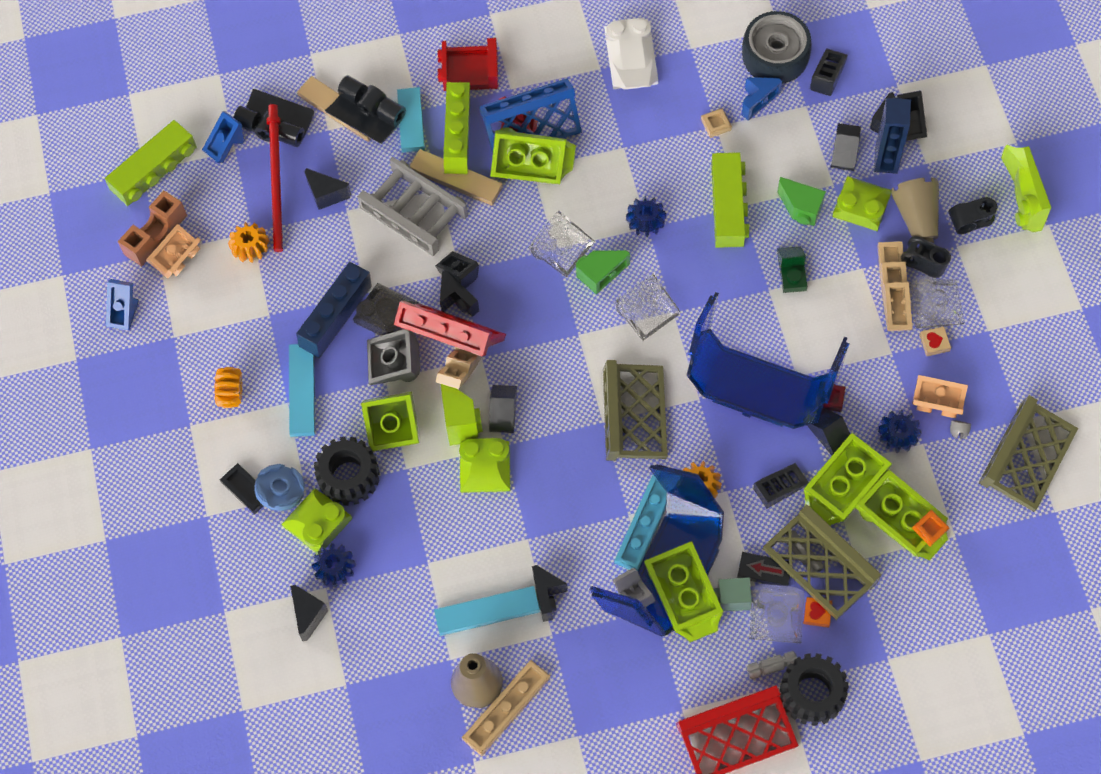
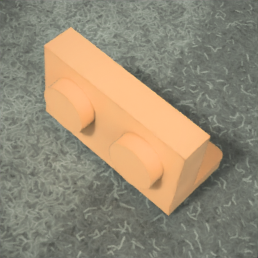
(173, 251)
(939, 395)

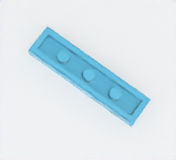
(301, 392)
(643, 526)
(487, 610)

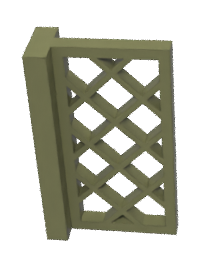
(613, 411)
(1007, 448)
(833, 544)

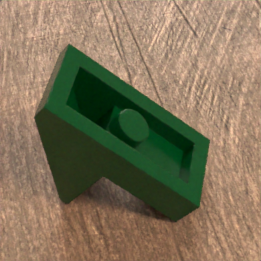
(792, 269)

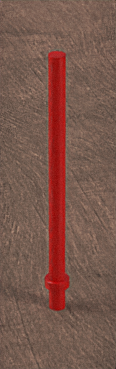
(273, 122)

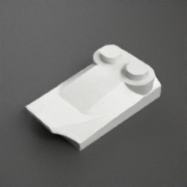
(631, 53)

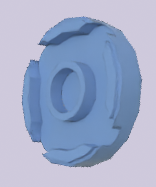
(279, 487)

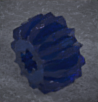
(646, 216)
(890, 433)
(341, 569)

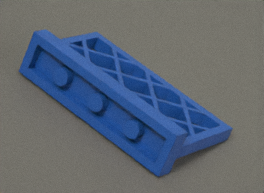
(531, 101)

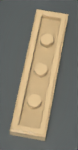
(322, 97)
(470, 184)
(506, 708)

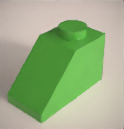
(801, 200)
(601, 268)

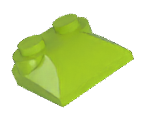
(862, 203)
(484, 465)
(317, 521)

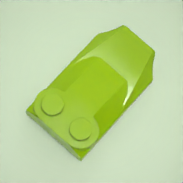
(531, 157)
(1029, 189)
(845, 480)
(896, 510)
(685, 592)

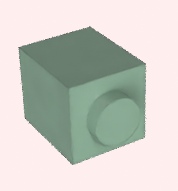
(734, 594)

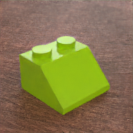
(461, 418)
(390, 421)

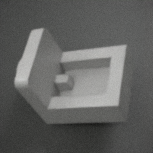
(632, 586)

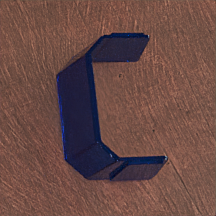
(755, 384)
(689, 516)

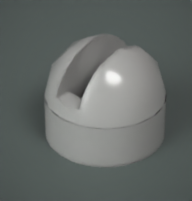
(959, 427)

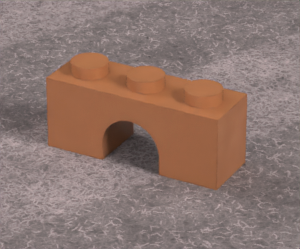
(164, 216)

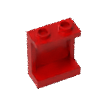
(469, 65)

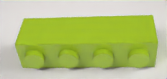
(456, 128)
(151, 163)
(728, 200)

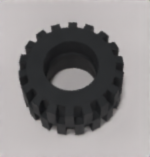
(338, 454)
(814, 668)

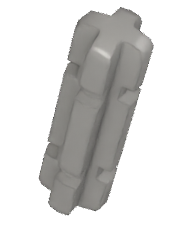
(800, 549)
(771, 665)

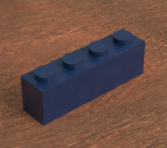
(892, 135)
(334, 309)

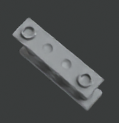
(409, 227)

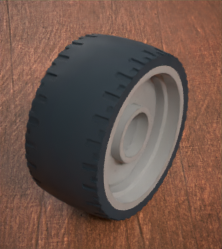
(776, 46)

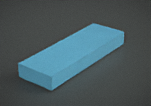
(412, 124)

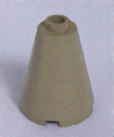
(919, 206)
(476, 681)

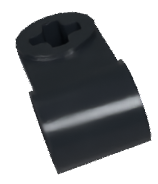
(972, 215)
(927, 258)

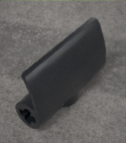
(366, 109)
(294, 117)

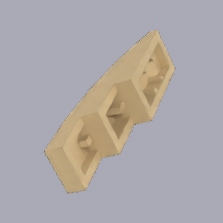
(894, 286)
(458, 368)

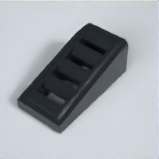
(827, 72)
(770, 500)

